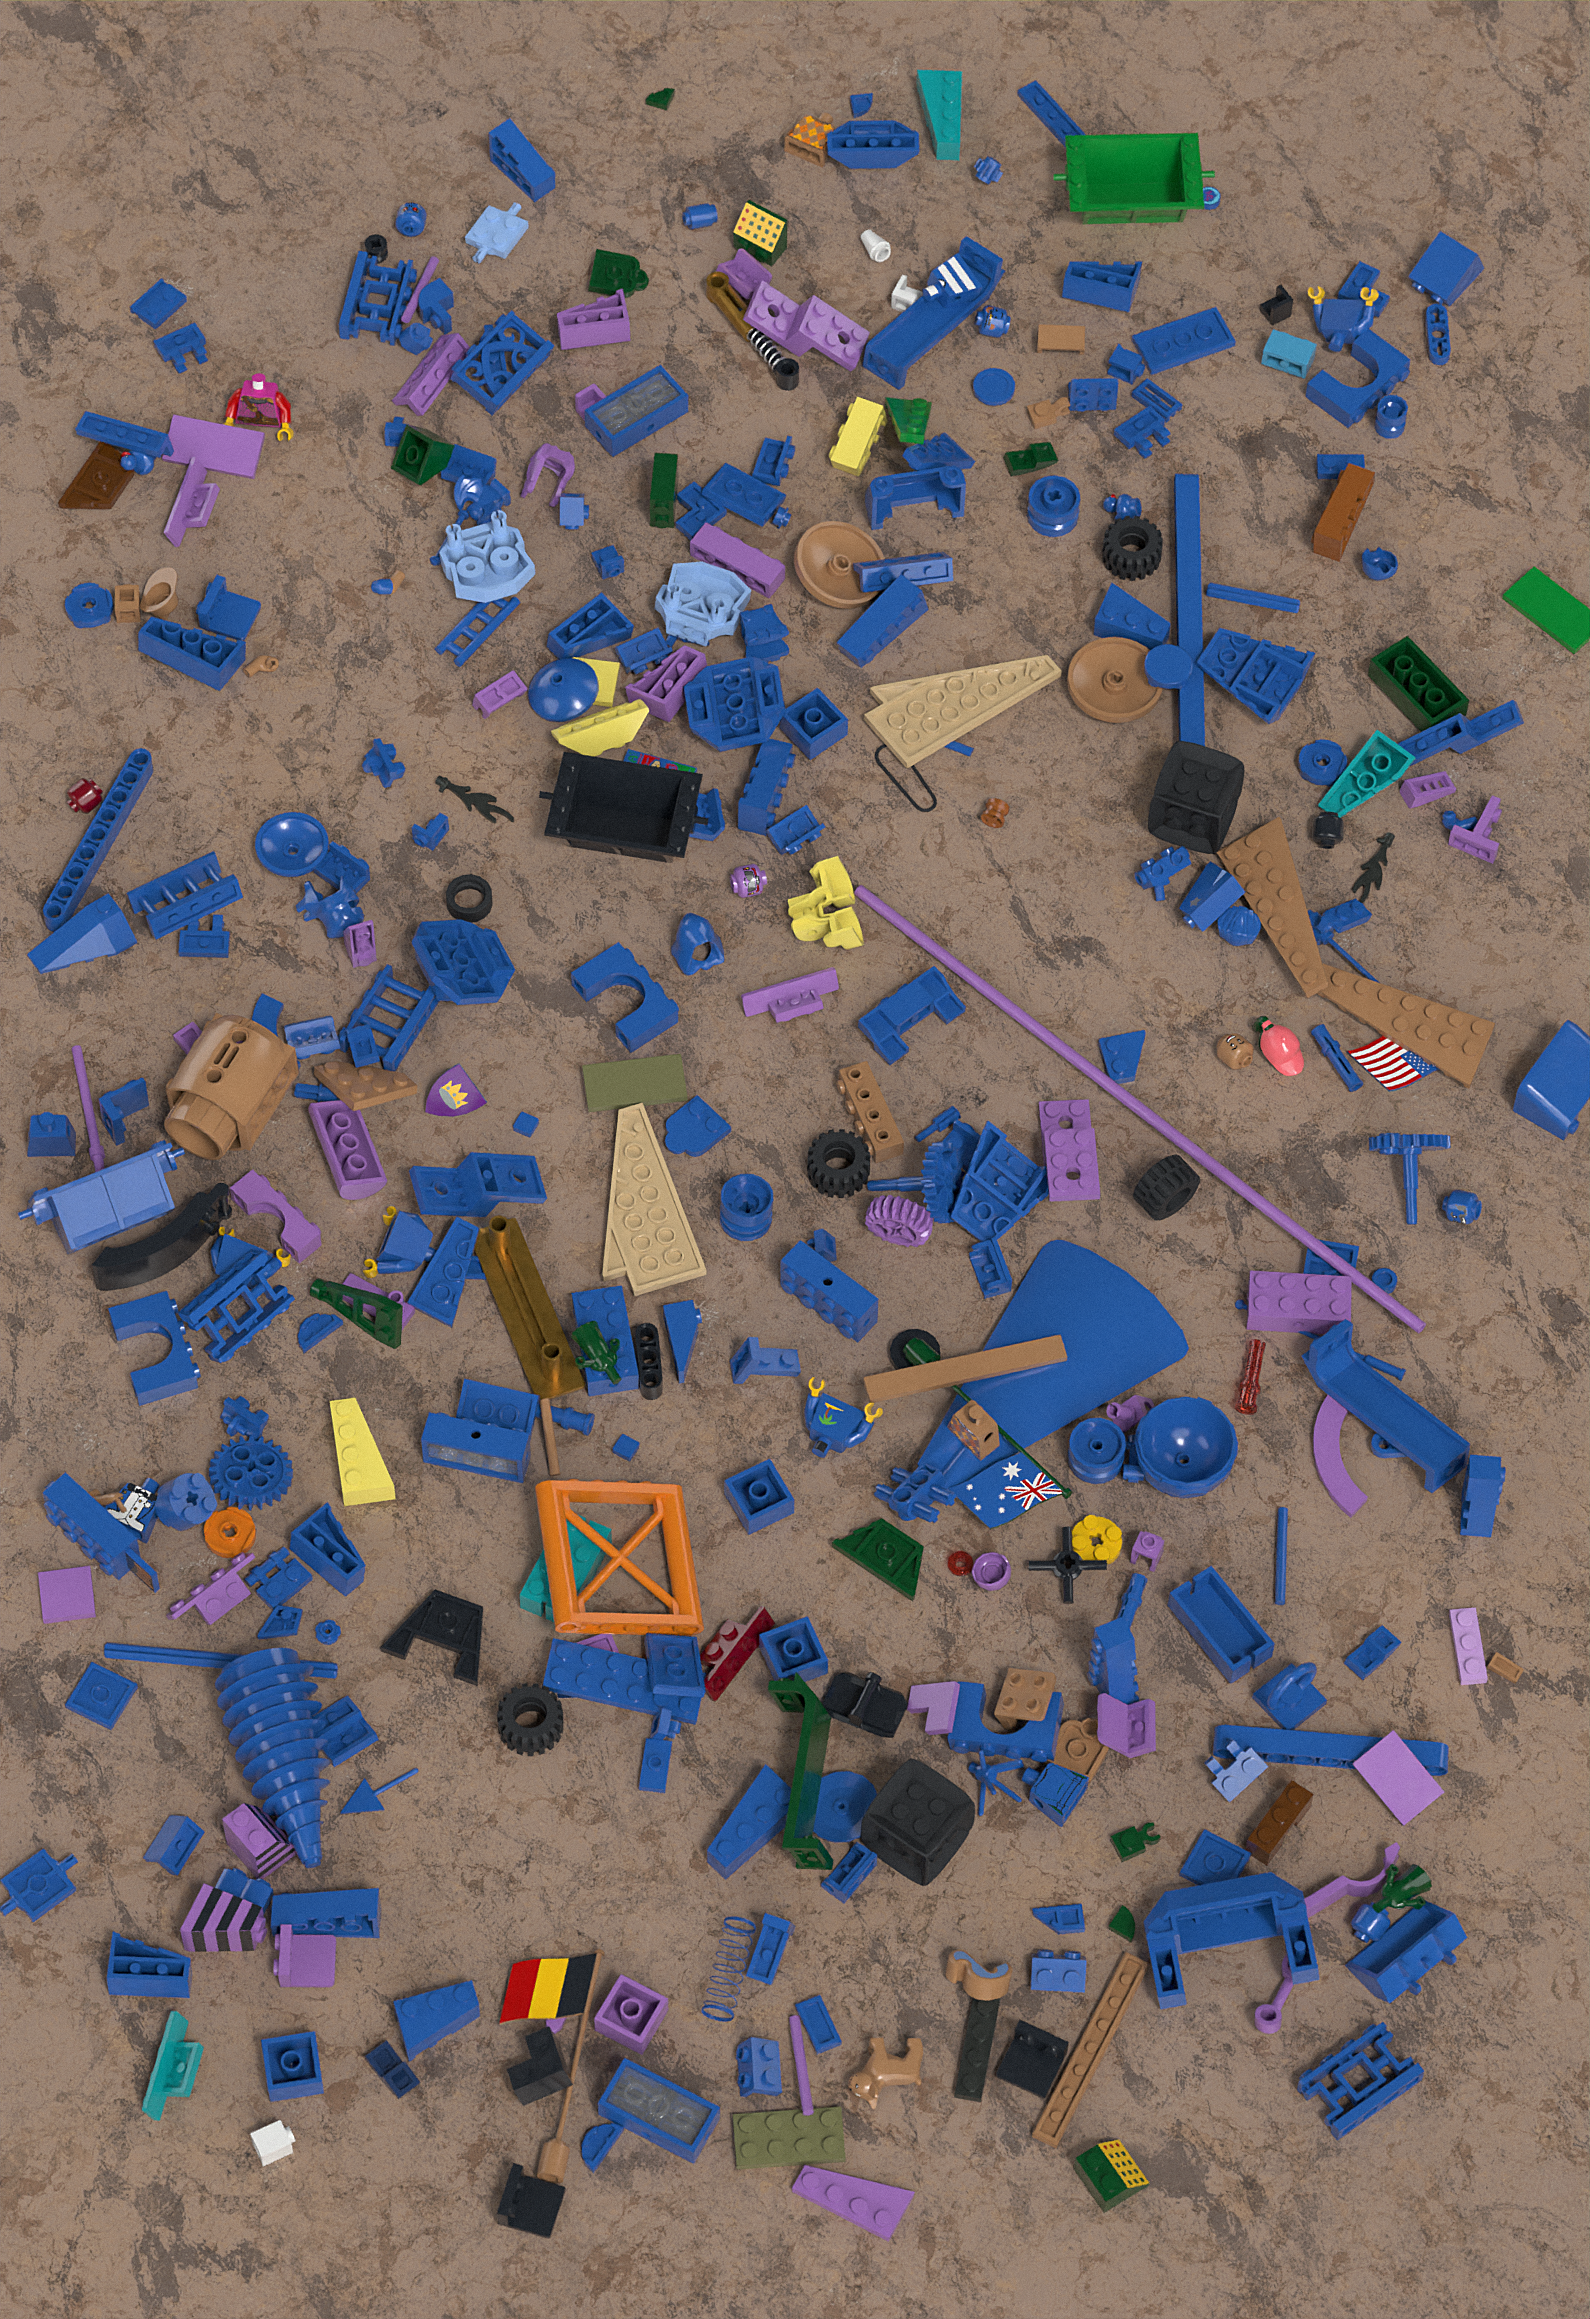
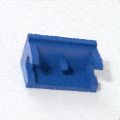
(990, 1268)
(850, 1872)

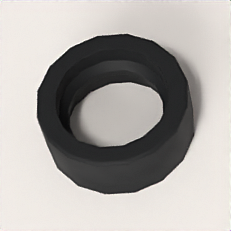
(469, 882)

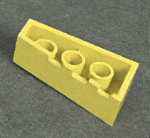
(359, 1461)

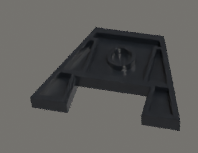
(447, 1624)

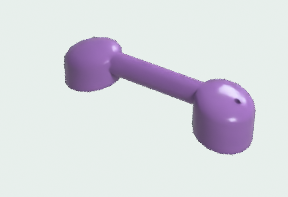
(1269, 2017)

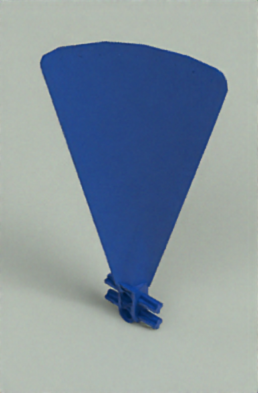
(1112, 1341)

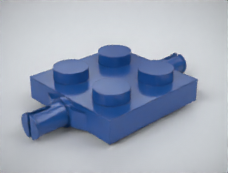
(38, 1885)

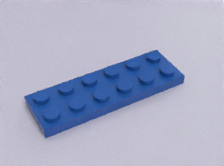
(611, 1680)

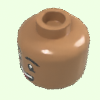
(1235, 1051)

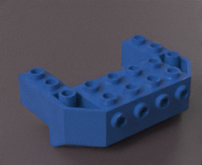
(1224, 1916)

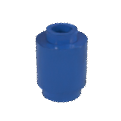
(700, 216)

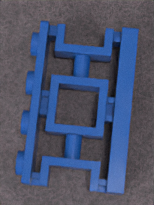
(359, 296)
(223, 1292)
(1373, 2096)

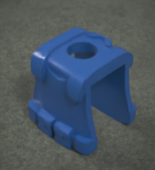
(763, 634)

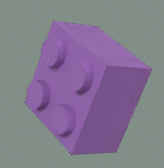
(631, 2014)

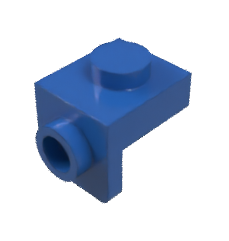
(363, 1045)

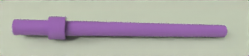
(96, 1150)

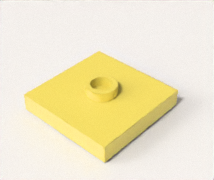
(607, 675)

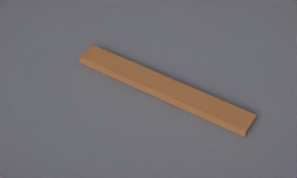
(965, 1369)
(1090, 2050)

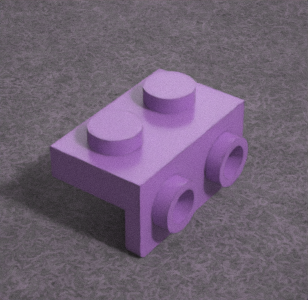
(745, 273)

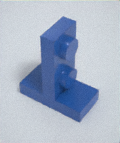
(763, 1361)
(770, 1948)

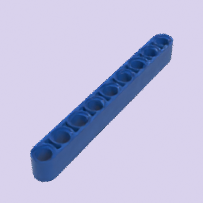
(102, 830)
(1319, 1748)

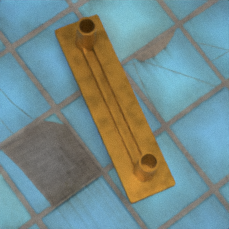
(527, 1309)

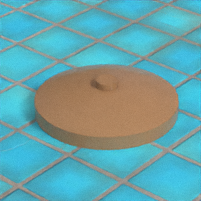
(826, 563)
(1111, 681)

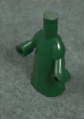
(595, 1347)
(1407, 1886)

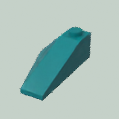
(1370, 772)

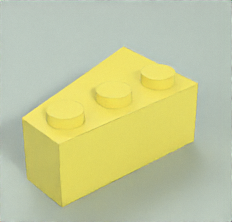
(857, 436)

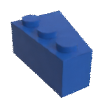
(1102, 285)
(1130, 619)
(1481, 1495)

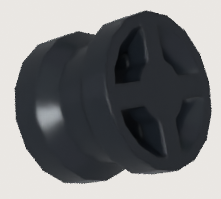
(380, 245)

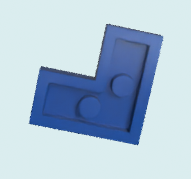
(1362, 277)
(1330, 465)
(700, 508)

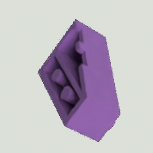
(664, 687)

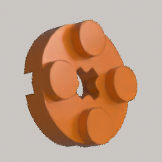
(225, 1520)

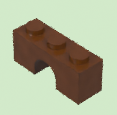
(1275, 1825)

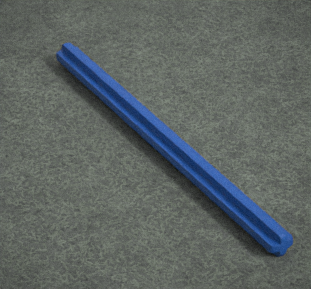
(196, 1658)

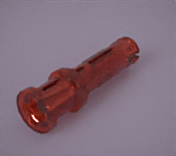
(1250, 1386)

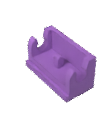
(499, 694)

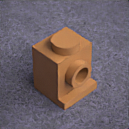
(127, 603)

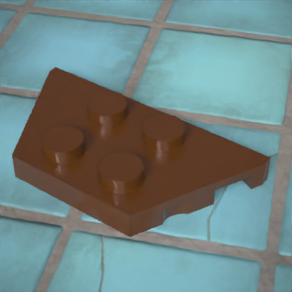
(98, 481)

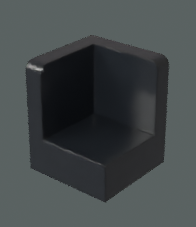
(1277, 308)

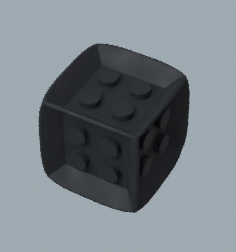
(1196, 797)
(918, 1822)

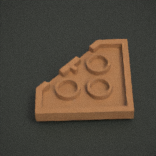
(364, 1085)

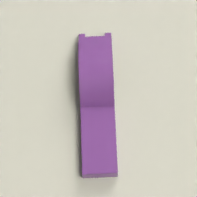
(1345, 1886)

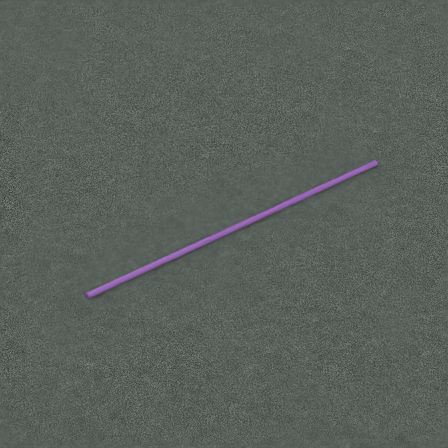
(1141, 1110)

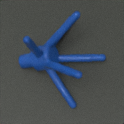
(987, 1775)

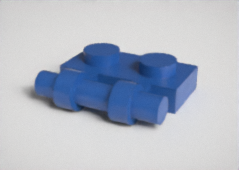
(282, 1585)

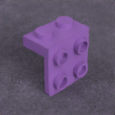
(1126, 1727)
(304, 1959)

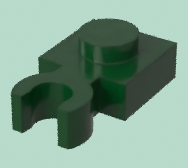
(1132, 1843)

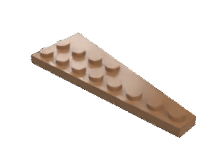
(1273, 891)
(1429, 1029)

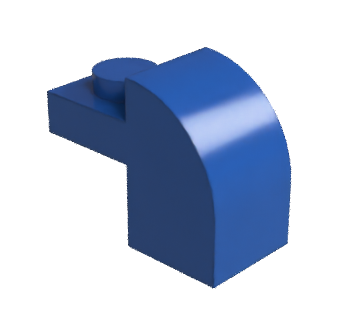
(434, 303)

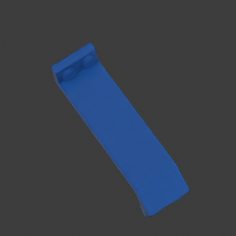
(928, 322)
(1385, 1407)

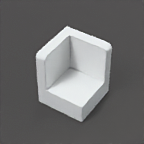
(904, 296)

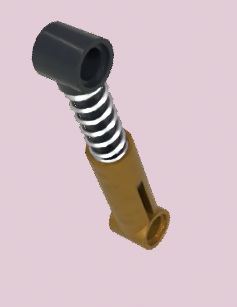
(734, 308)

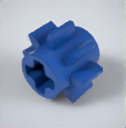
(988, 169)

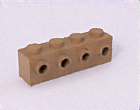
(870, 1112)

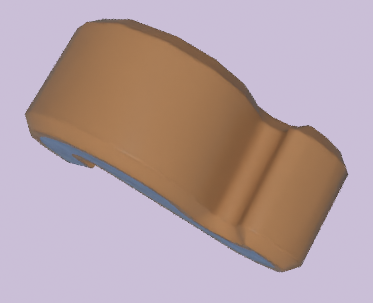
(975, 1978)

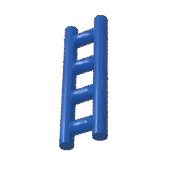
(477, 638)

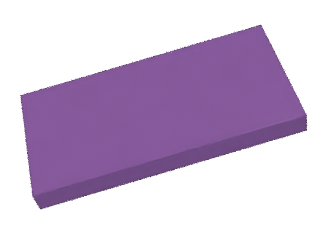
(215, 446)

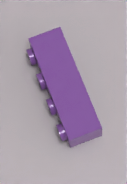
(730, 553)

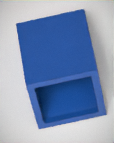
(1445, 270)

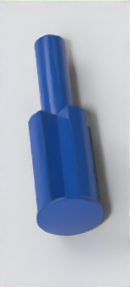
(940, 1123)

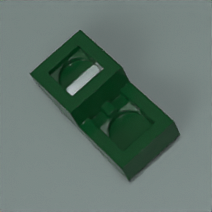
(1033, 459)

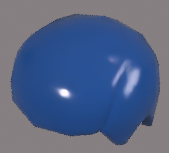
(1379, 564)

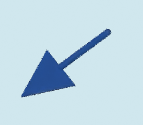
(365, 1798)

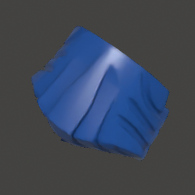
(1239, 926)

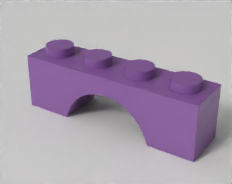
(256, 1195)

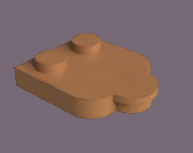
(1080, 1747)

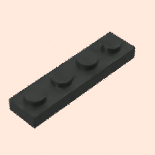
(977, 2049)

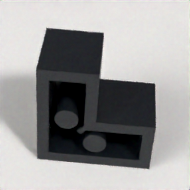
(542, 2073)

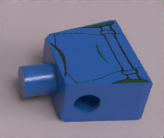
(1055, 1791)

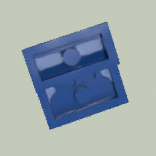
(344, 1731)

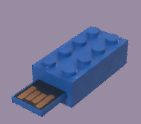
(95, 1531)

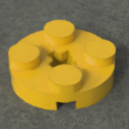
(1101, 1528)

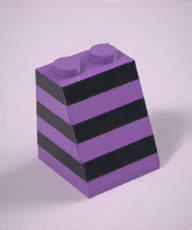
(257, 1840)
(222, 1923)

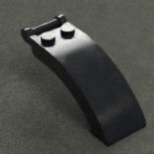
(166, 1249)

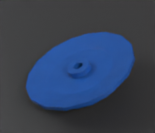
(842, 1806)

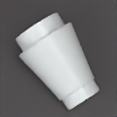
(876, 246)

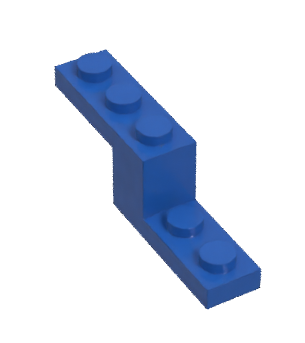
(1463, 733)

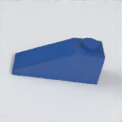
(682, 1331)

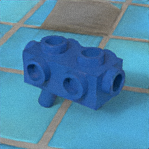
(1157, 872)

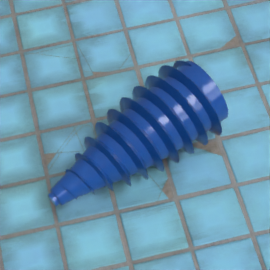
(277, 1741)

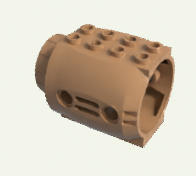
(228, 1088)

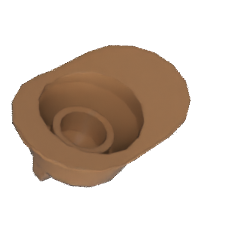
(160, 593)

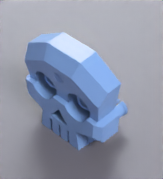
(486, 560)
(702, 601)

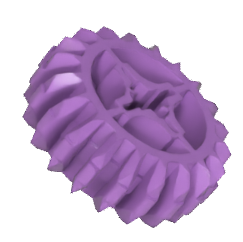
(899, 1221)

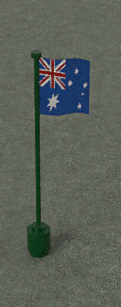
(1005, 1487)

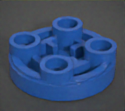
(1168, 666)

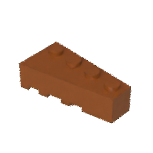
(1342, 512)

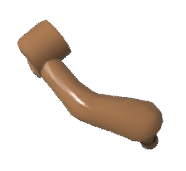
(108, 1499)

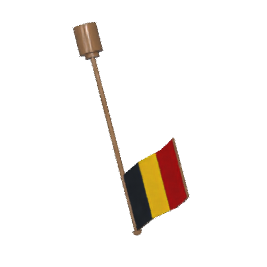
(553, 1991)

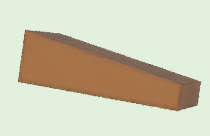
(1505, 1667)

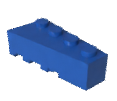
(1113, 1662)
(752, 1824)

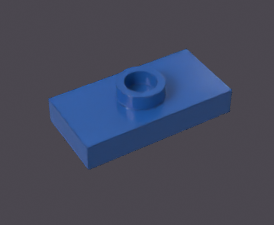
(655, 1765)

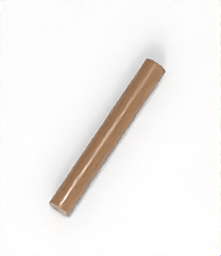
(549, 1437)

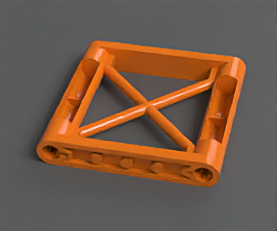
(669, 1508)

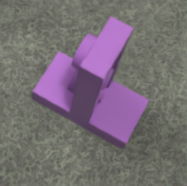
(1478, 842)

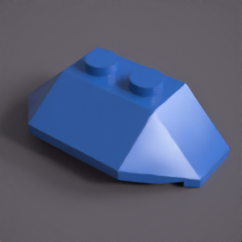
(873, 144)

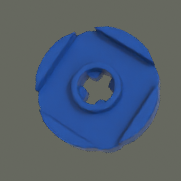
(93, 616)
(1318, 774)

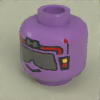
(748, 880)

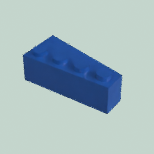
(883, 621)
(191, 652)
(765, 787)
(329, 1913)

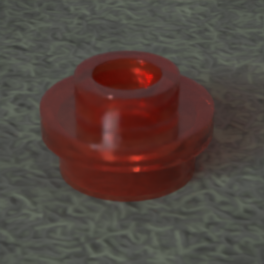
(960, 1556)

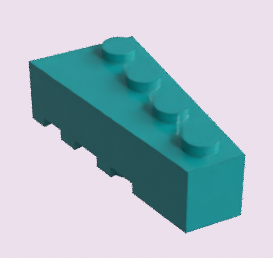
(941, 101)

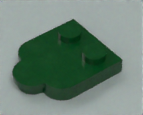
(615, 272)

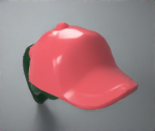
(1279, 1046)

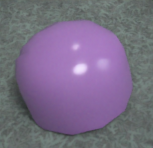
(991, 1571)

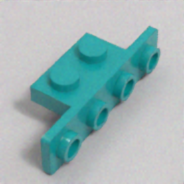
(174, 2067)

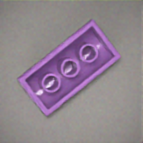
(348, 1149)

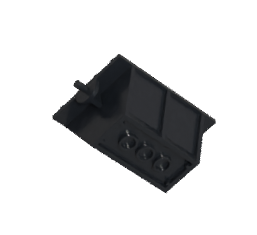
(623, 807)

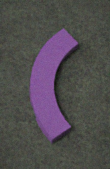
(1328, 1458)

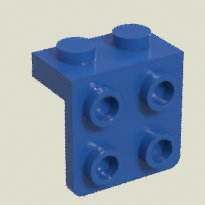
(226, 611)

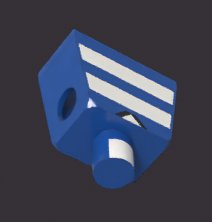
(952, 283)

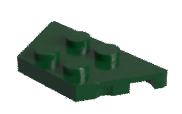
(885, 1554)

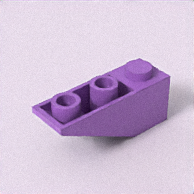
(360, 943)

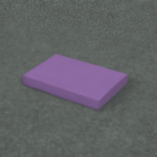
(1398, 1777)

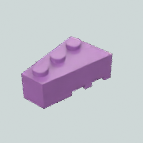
(594, 324)

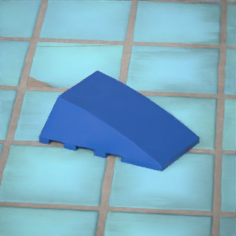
(1256, 671)
(997, 1187)

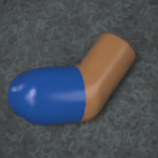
(388, 586)

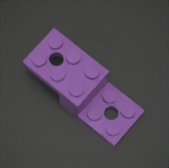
(806, 326)
(1069, 1150)

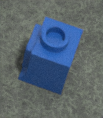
(1125, 365)

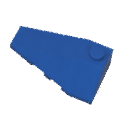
(91, 933)

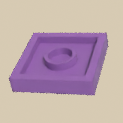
(66, 1594)

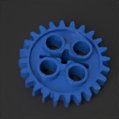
(251, 1472)

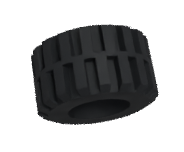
(1128, 563)
(838, 1180)
(1166, 1187)
(528, 1700)

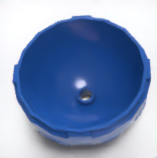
(1187, 1431)

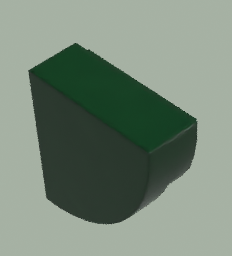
(661, 99)
(1123, 1924)

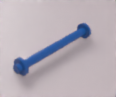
(463, 515)

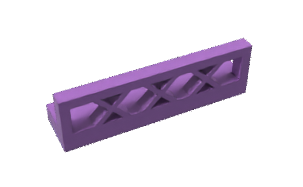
(432, 373)

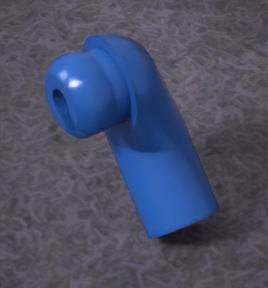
(1450, 820)

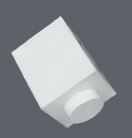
(272, 2142)

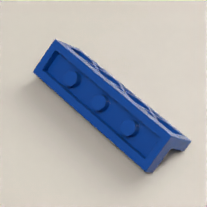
(124, 435)
(918, 569)

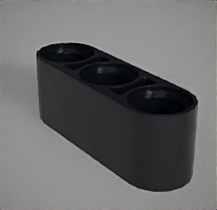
(653, 1371)

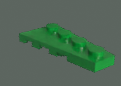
(910, 418)

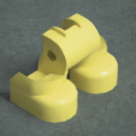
(808, 914)

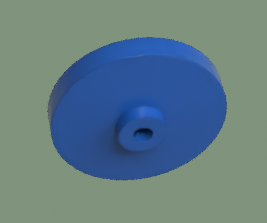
(994, 386)

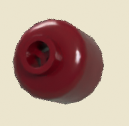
(84, 795)

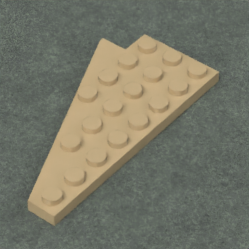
(937, 709)
(646, 1222)

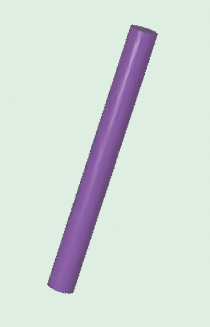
(424, 280)
(801, 2065)

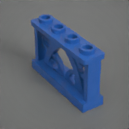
(499, 391)

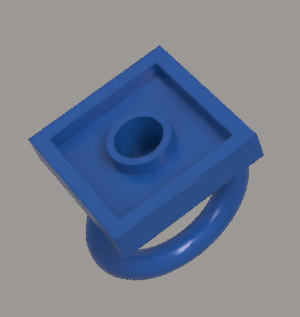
(1290, 1696)

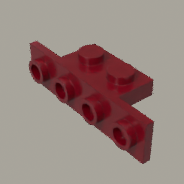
(731, 1650)

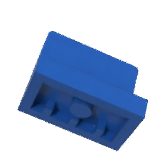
(1093, 394)
(120, 1104)

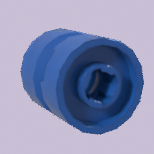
(1391, 416)

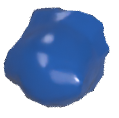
(691, 932)

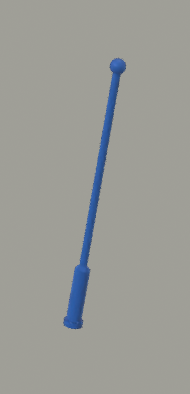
(1368, 1359)

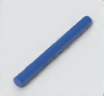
(1281, 1556)

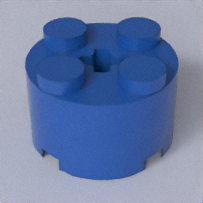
(185, 1501)

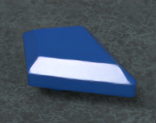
(281, 1623)

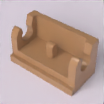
(1061, 338)

